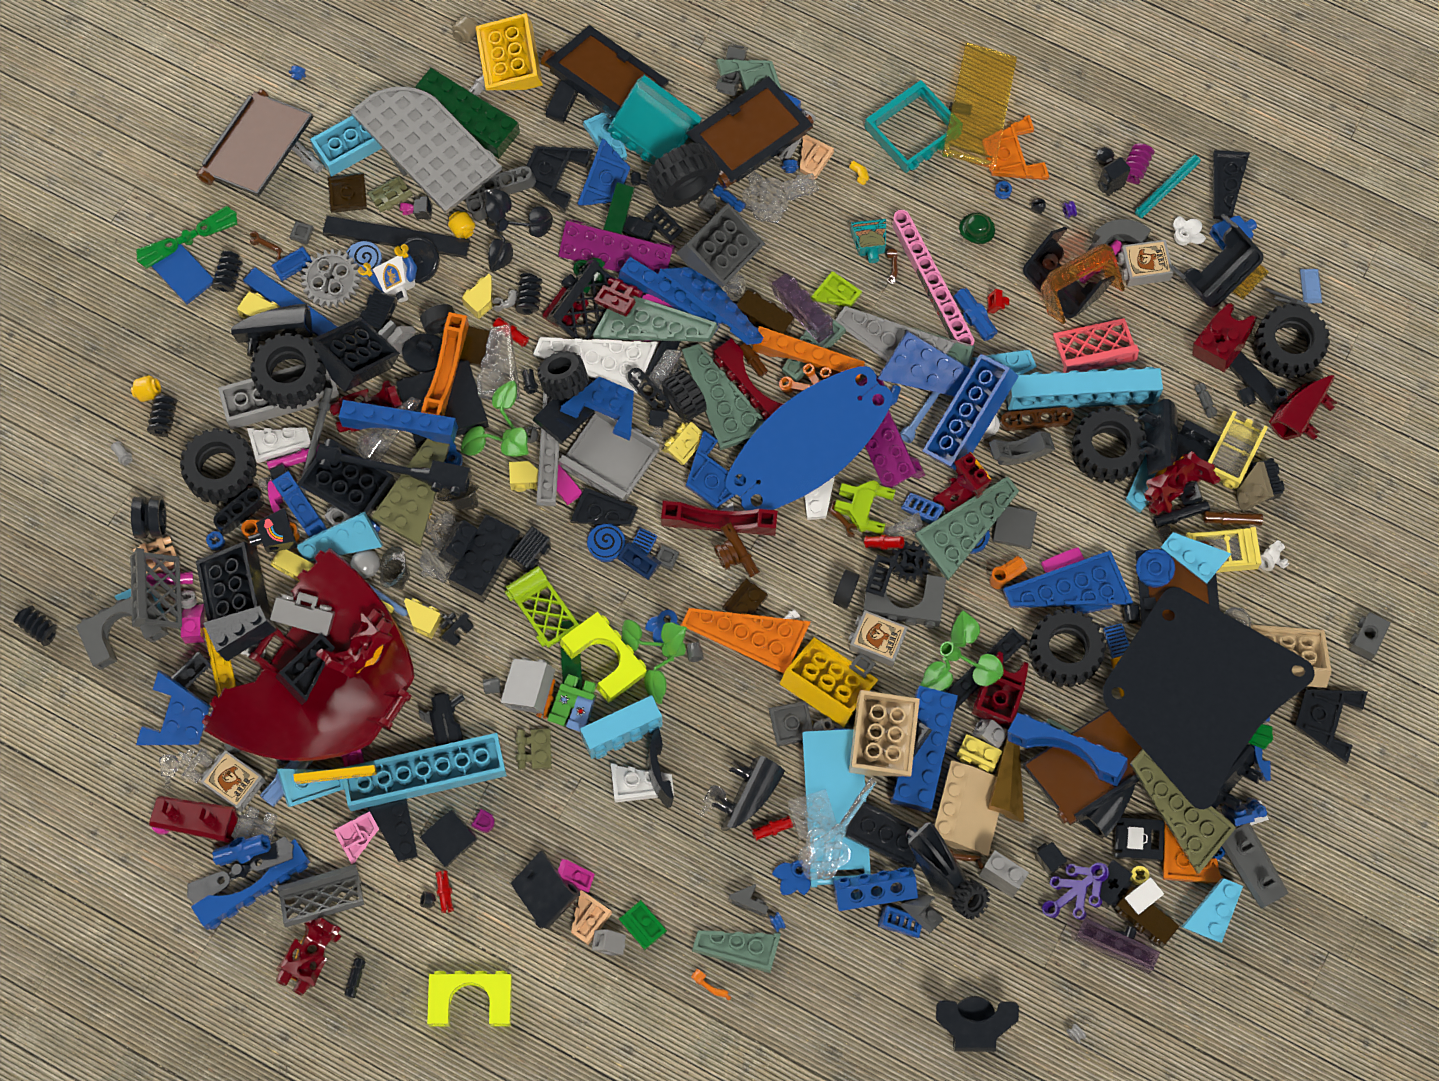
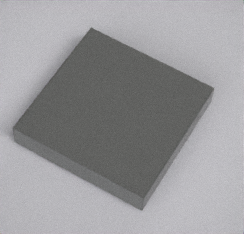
(1015, 527)
(790, 722)

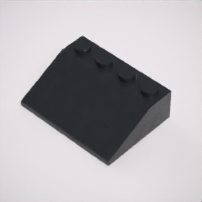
(354, 353)
(348, 485)
(232, 581)

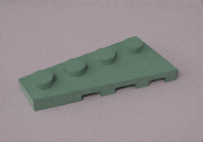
(795, 368)
(748, 950)

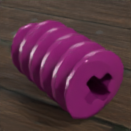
(1138, 162)

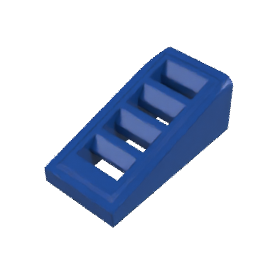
(925, 503)
(899, 927)

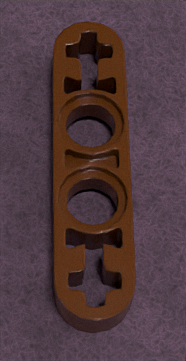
(1036, 417)

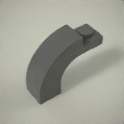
(729, 83)
(1122, 230)
(1022, 450)

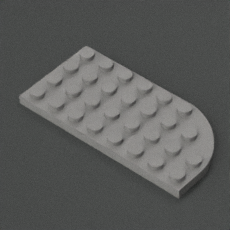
(427, 143)

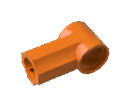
(1008, 572)

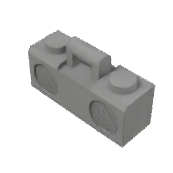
(304, 617)

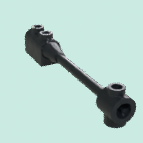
(439, 476)

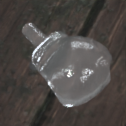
(169, 766)
(710, 798)

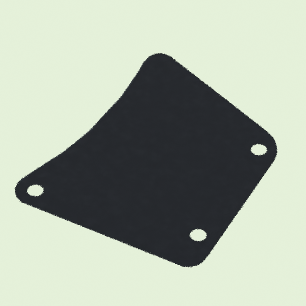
(1199, 691)

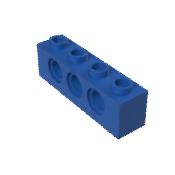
(885, 893)

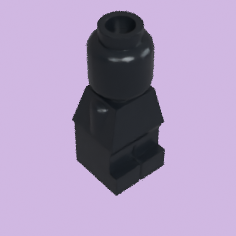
(639, 228)

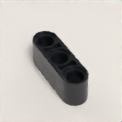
(561, 102)
(242, 501)

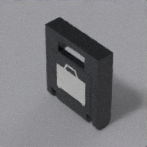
(1135, 839)

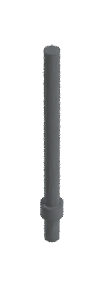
(324, 406)

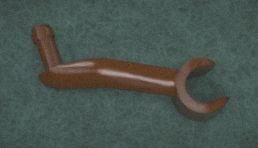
(258, 240)
(892, 254)
(839, 516)
(966, 857)

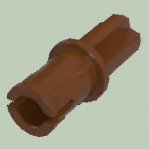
(753, 360)

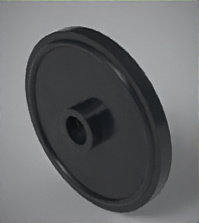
(425, 257)
(422, 352)

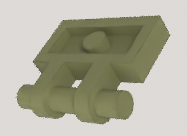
(390, 194)
(540, 749)

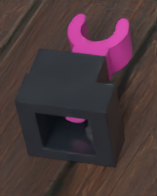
(421, 209)

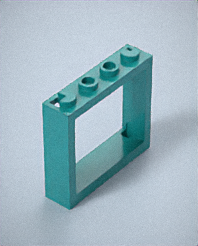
(873, 121)

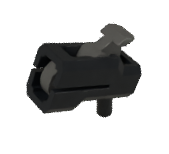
(442, 718)

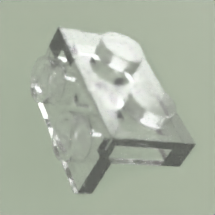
(666, 367)

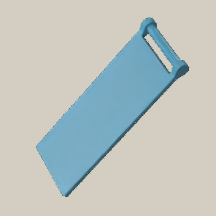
(827, 768)

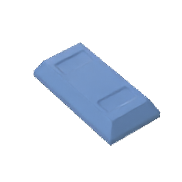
(1311, 285)

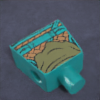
(869, 238)

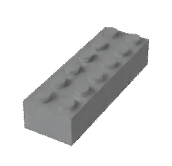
(246, 406)

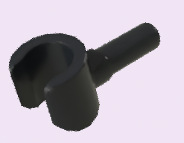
(636, 179)
(1129, 932)

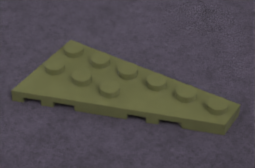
(411, 500)
(1195, 830)

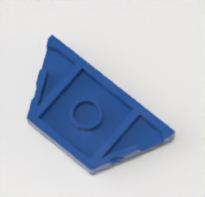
(603, 176)

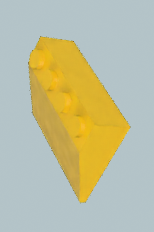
(509, 54)
(826, 681)

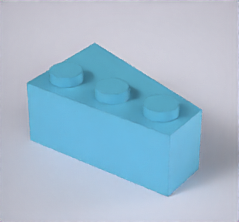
(1215, 911)

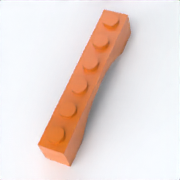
(784, 346)
(451, 349)

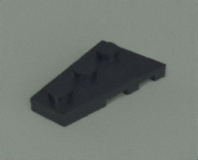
(601, 509)

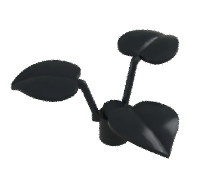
(496, 206)

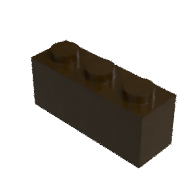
(765, 313)
(1150, 921)

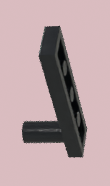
(1261, 386)

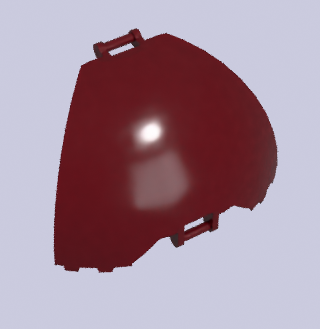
(340, 710)

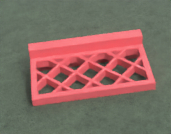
(1099, 358)

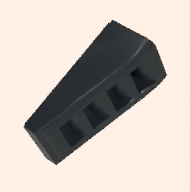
(668, 220)
(884, 560)

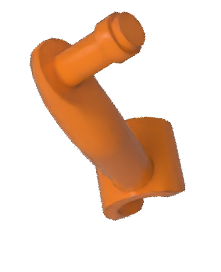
(699, 978)

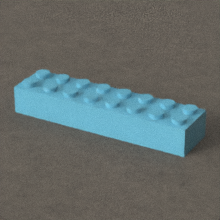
(1085, 389)
(426, 772)

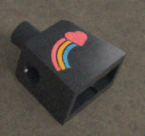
(274, 533)

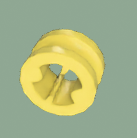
(1145, 876)

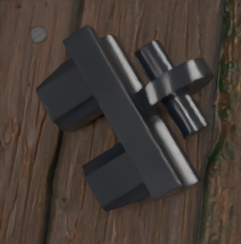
(461, 622)

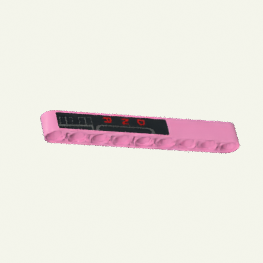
(930, 274)

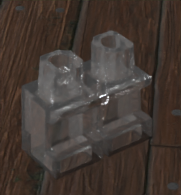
(249, 826)

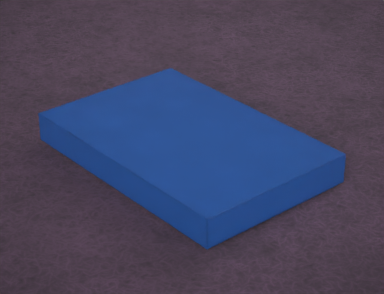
(183, 274)

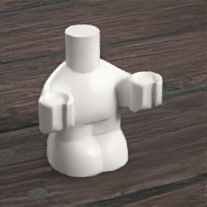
(1272, 556)

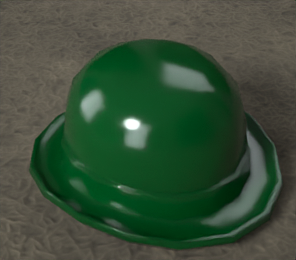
(977, 228)

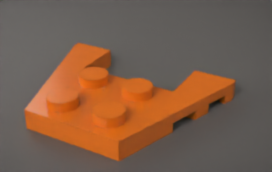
(1010, 156)

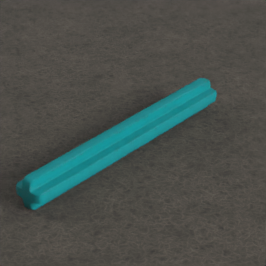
(1167, 186)

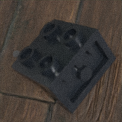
(1196, 439)

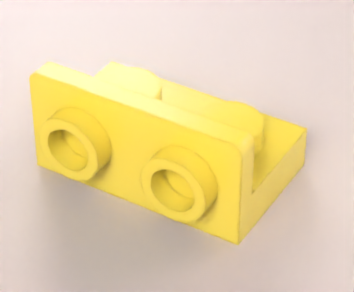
(684, 442)
(979, 754)

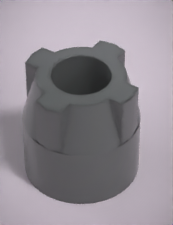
(694, 652)
(492, 685)
(823, 725)

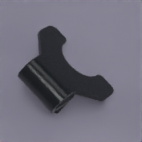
(975, 1022)

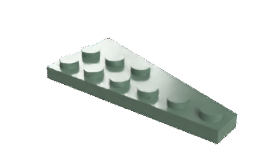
(654, 322)
(727, 408)
(959, 531)

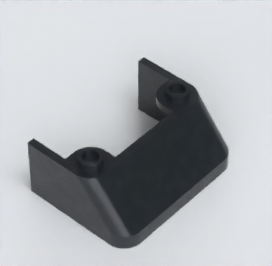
(1226, 270)
(1072, 297)

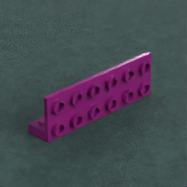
(588, 242)
(888, 449)

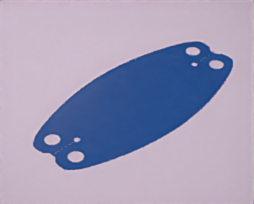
(809, 439)

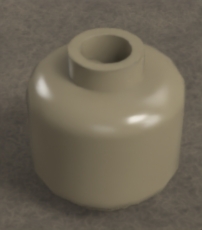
(464, 29)

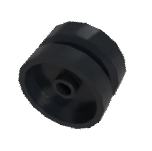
(148, 517)

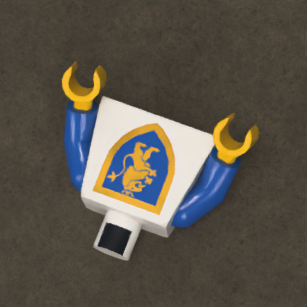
(394, 275)

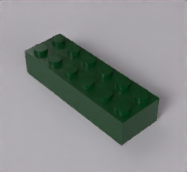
(483, 121)

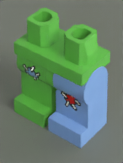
(573, 698)

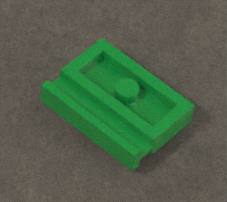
(642, 925)

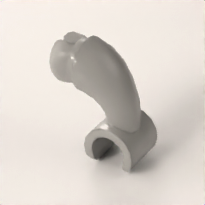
(512, 298)

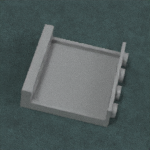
(608, 460)

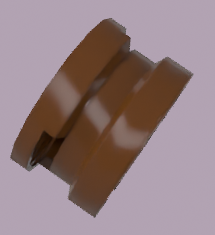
(726, 555)

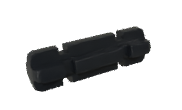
(354, 978)

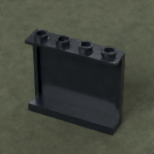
(462, 404)

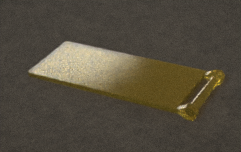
(980, 105)

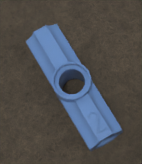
(274, 790)

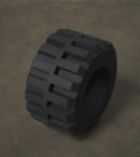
(562, 375)
(684, 395)

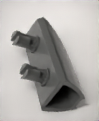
(1254, 865)

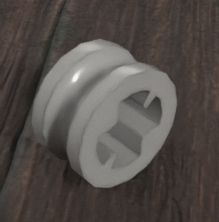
(188, 599)
(1076, 1033)

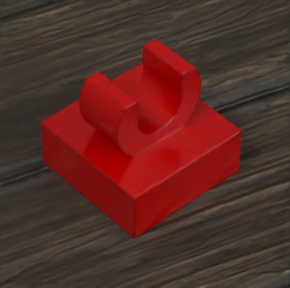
(996, 301)

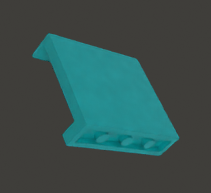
(652, 121)

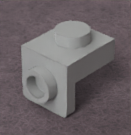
(400, 336)
(990, 732)

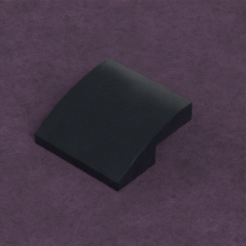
(448, 838)

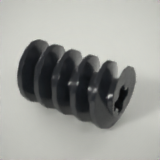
(226, 271)
(528, 294)
(160, 414)
(35, 625)

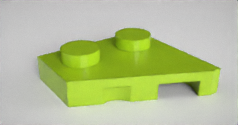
(836, 291)

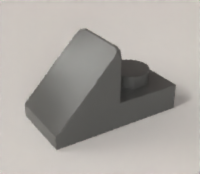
(743, 899)
(922, 912)

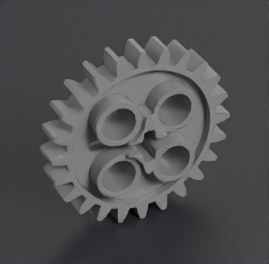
(315, 274)

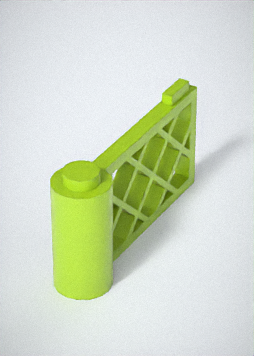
(527, 587)

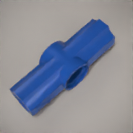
(975, 314)
(241, 850)

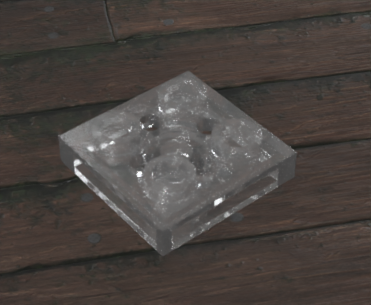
(812, 814)

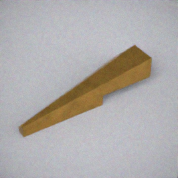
(1007, 790)

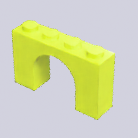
(597, 631)
(444, 986)

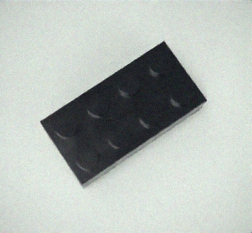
(484, 558)

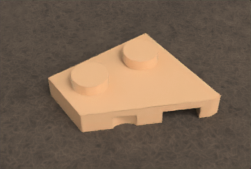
(814, 156)
(589, 916)

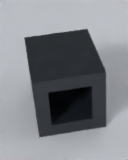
(1050, 858)

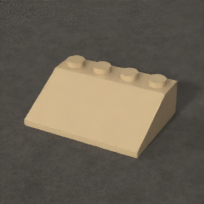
(1306, 643)
(884, 734)
(964, 811)

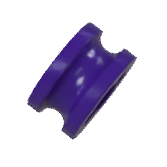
(1069, 209)

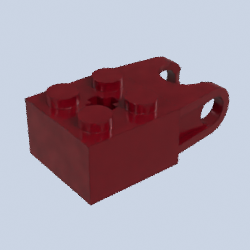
(1223, 338)
(1008, 690)

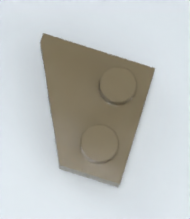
(1255, 488)

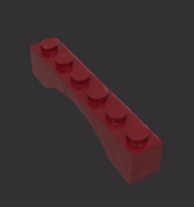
(730, 358)
(692, 517)

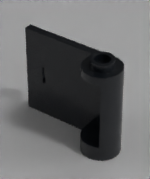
(544, 891)

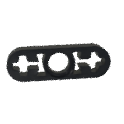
(641, 377)

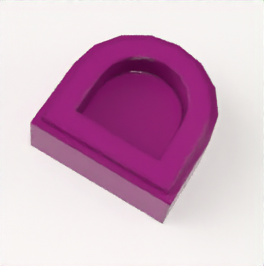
(483, 822)

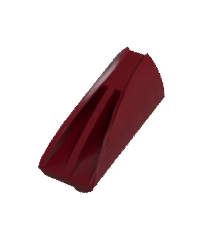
(1298, 408)
(194, 818)

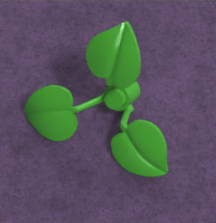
(514, 439)
(964, 631)
(673, 646)

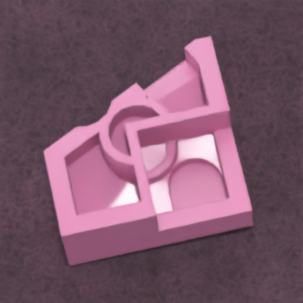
(356, 835)

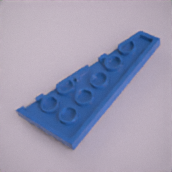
(712, 299)
(924, 367)
(1083, 583)

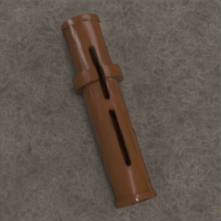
(1232, 518)
(743, 555)

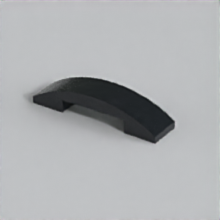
(662, 788)

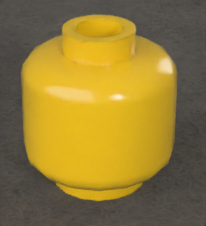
(461, 224)
(146, 388)

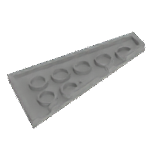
(882, 334)

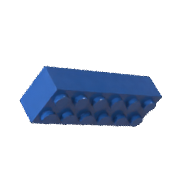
(970, 411)
(936, 713)

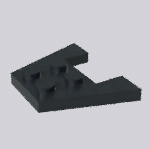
(548, 168)
(1320, 717)

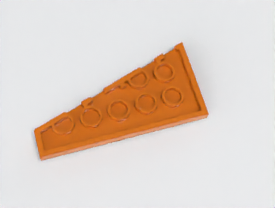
(758, 637)
(1177, 866)

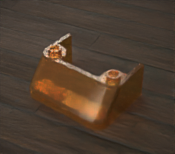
(1094, 260)

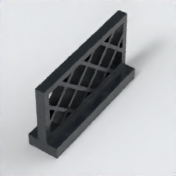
(571, 295)

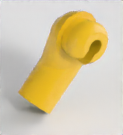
(862, 172)

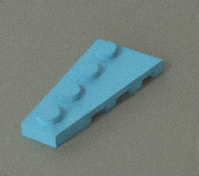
(344, 538)

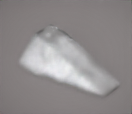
(498, 363)
(378, 440)

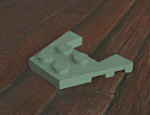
(750, 71)

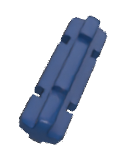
(729, 198)

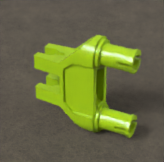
(861, 504)

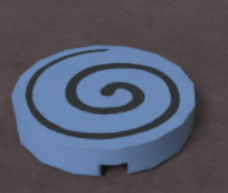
(363, 253)

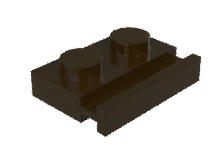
(745, 599)

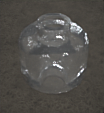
(735, 287)

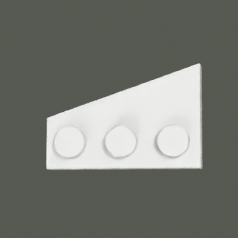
(275, 443)
(633, 784)

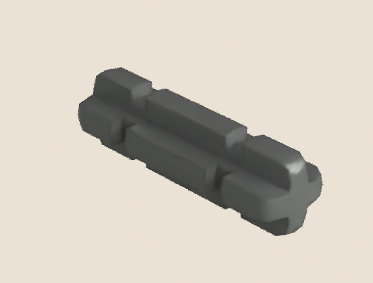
(1206, 400)

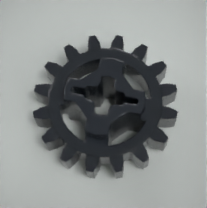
(913, 569)

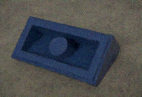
(639, 560)

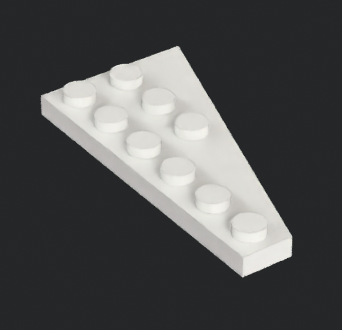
(603, 357)

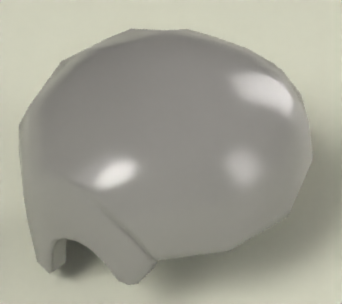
(365, 563)

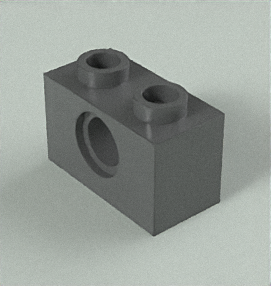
(1377, 628)

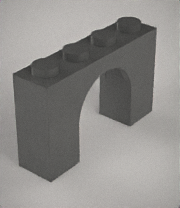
(926, 613)
(95, 631)

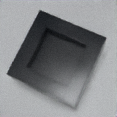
(1191, 494)

